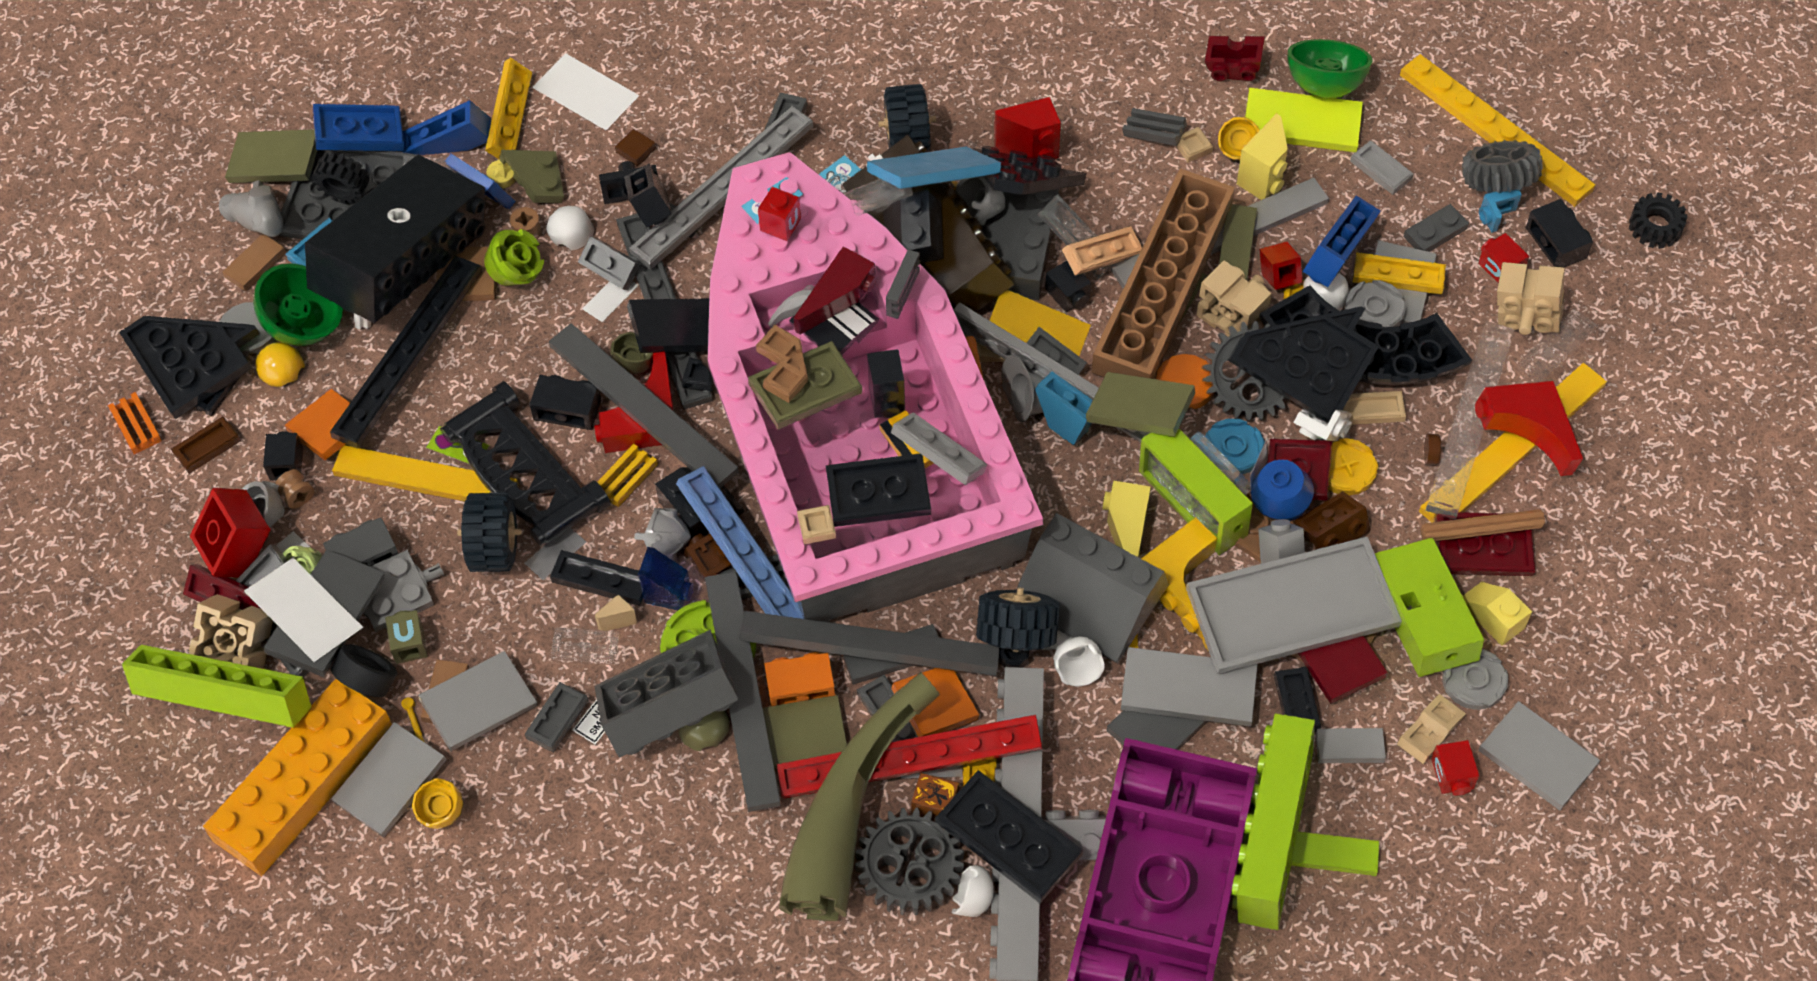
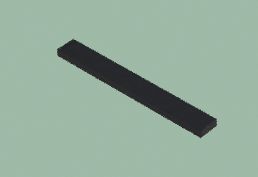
(405, 352)

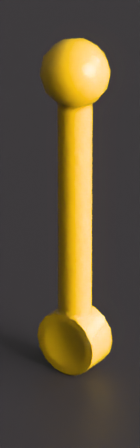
(408, 705)

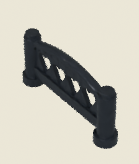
(495, 414)

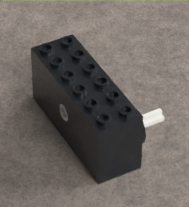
(394, 239)

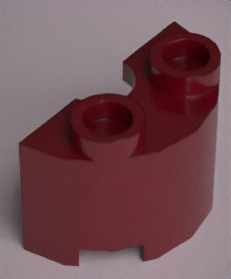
(1234, 59)

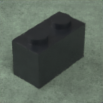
(648, 196)
(1559, 234)
(886, 383)
(565, 402)

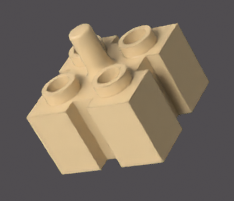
(1530, 298)
(1232, 299)
(230, 632)

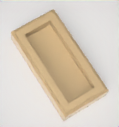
(1376, 407)

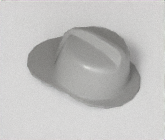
(1020, 388)

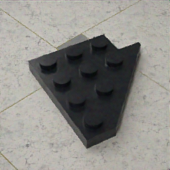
(1028, 174)
(188, 357)
(1309, 359)

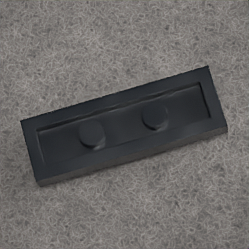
(597, 577)

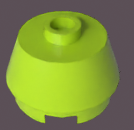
(513, 258)

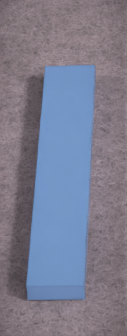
(738, 544)

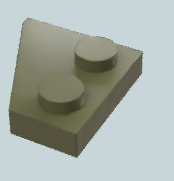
(536, 173)

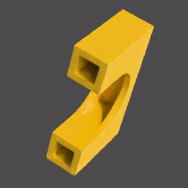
(1177, 558)

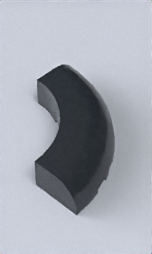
(1405, 353)

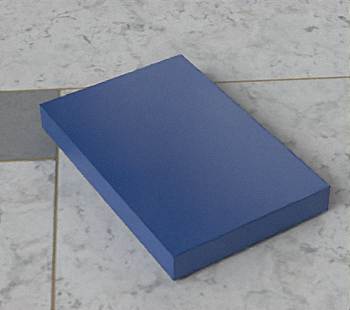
(358, 127)

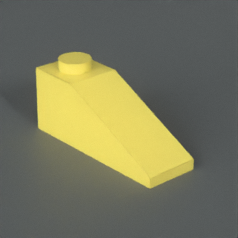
(1127, 514)

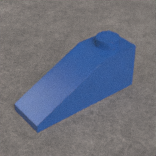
(448, 132)

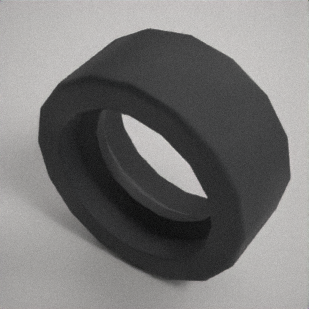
(363, 670)

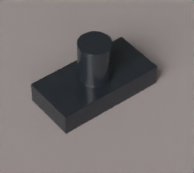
(614, 185)

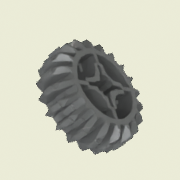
(1502, 166)

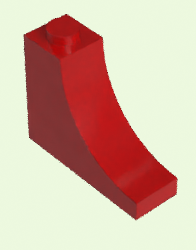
(1534, 414)
(619, 430)

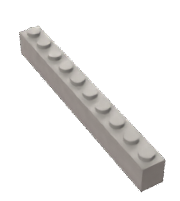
(1022, 778)

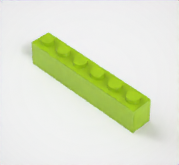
(217, 685)

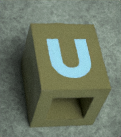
(406, 636)

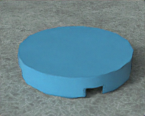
(1237, 442)

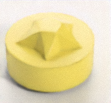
(501, 174)

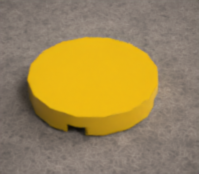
(1352, 467)

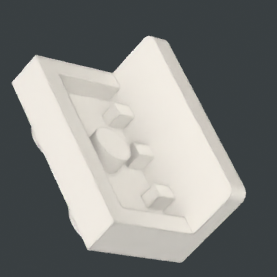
(1317, 428)

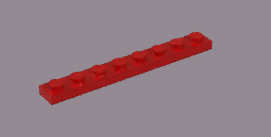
(922, 754)

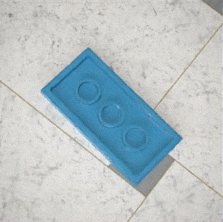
(933, 167)

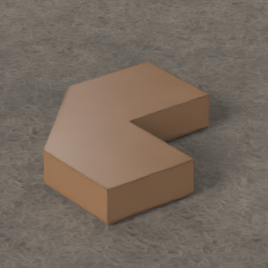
(791, 371)

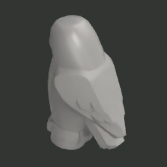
(254, 209)

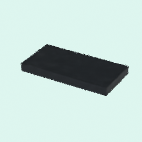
(1009, 836)

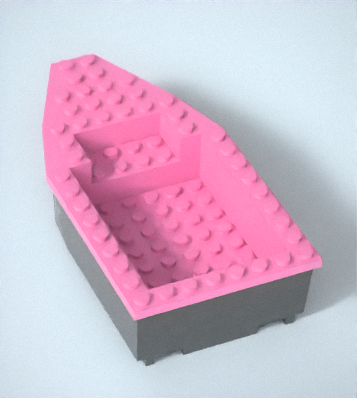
(878, 561)

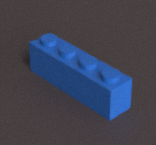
(1341, 241)

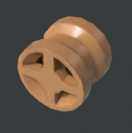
(527, 217)
(294, 488)

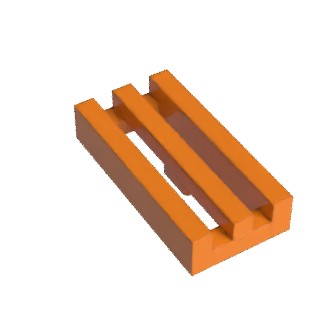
(125, 405)

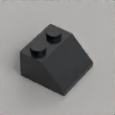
(917, 224)
(671, 497)

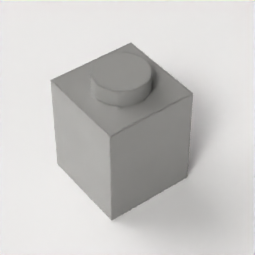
(1280, 540)

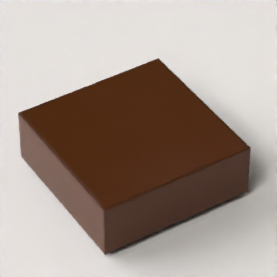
(635, 147)

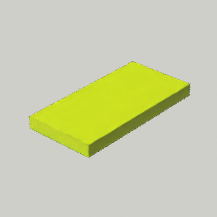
(1308, 118)

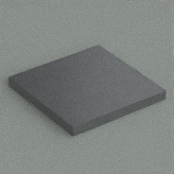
(308, 208)

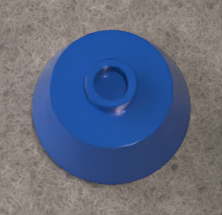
(1282, 490)

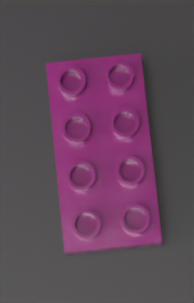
(1163, 867)

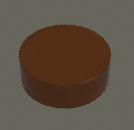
(1432, 449)

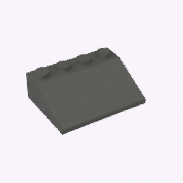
(1023, 240)
(1098, 585)
(664, 694)

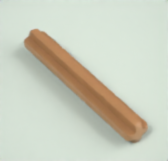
(1483, 525)

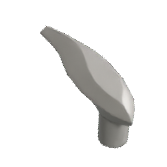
(790, 305)

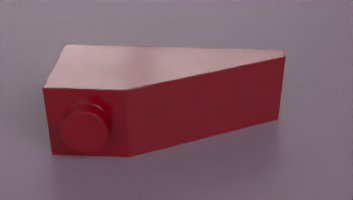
(837, 290)

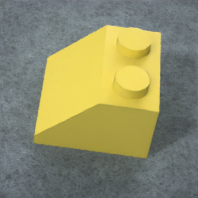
(1264, 160)

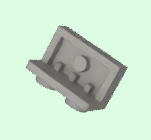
(1082, 829)

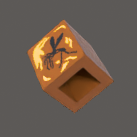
(933, 794)

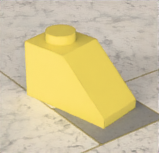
(1497, 611)

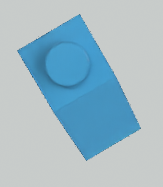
(1064, 407)

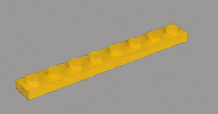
(1493, 126)

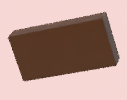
(205, 445)

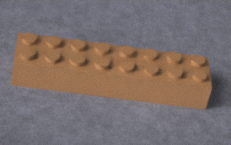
(1164, 277)

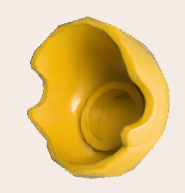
(1235, 135)
(278, 364)
(437, 803)

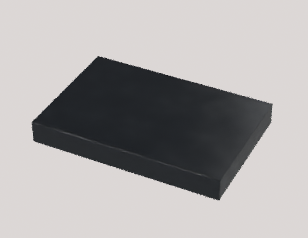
(670, 324)
(878, 490)

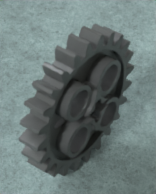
(1221, 384)
(881, 851)

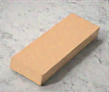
(1102, 250)

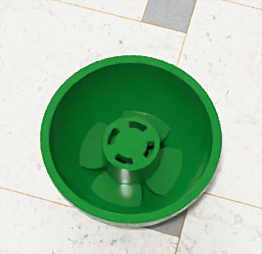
(1328, 67)
(290, 309)

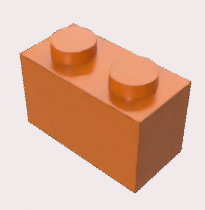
(799, 678)

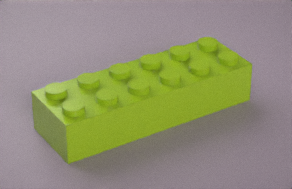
(1274, 821)

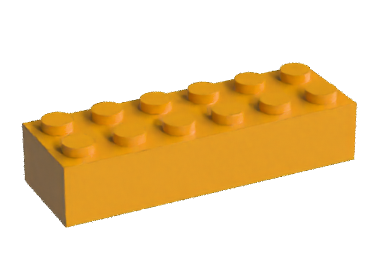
(298, 777)

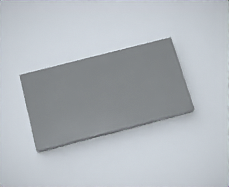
(1292, 605)

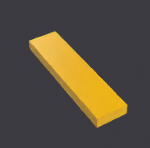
(508, 108)

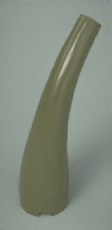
(824, 849)

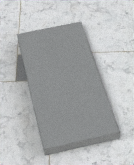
(1187, 687)

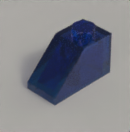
(664, 581)

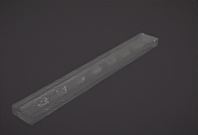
(1467, 427)

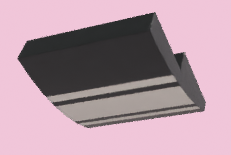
(843, 328)

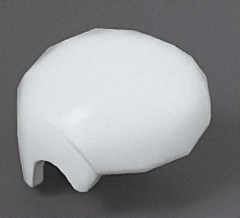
(570, 227)
(1334, 294)
(1078, 661)
(974, 892)

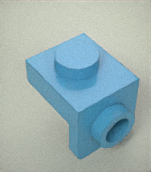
(1497, 204)

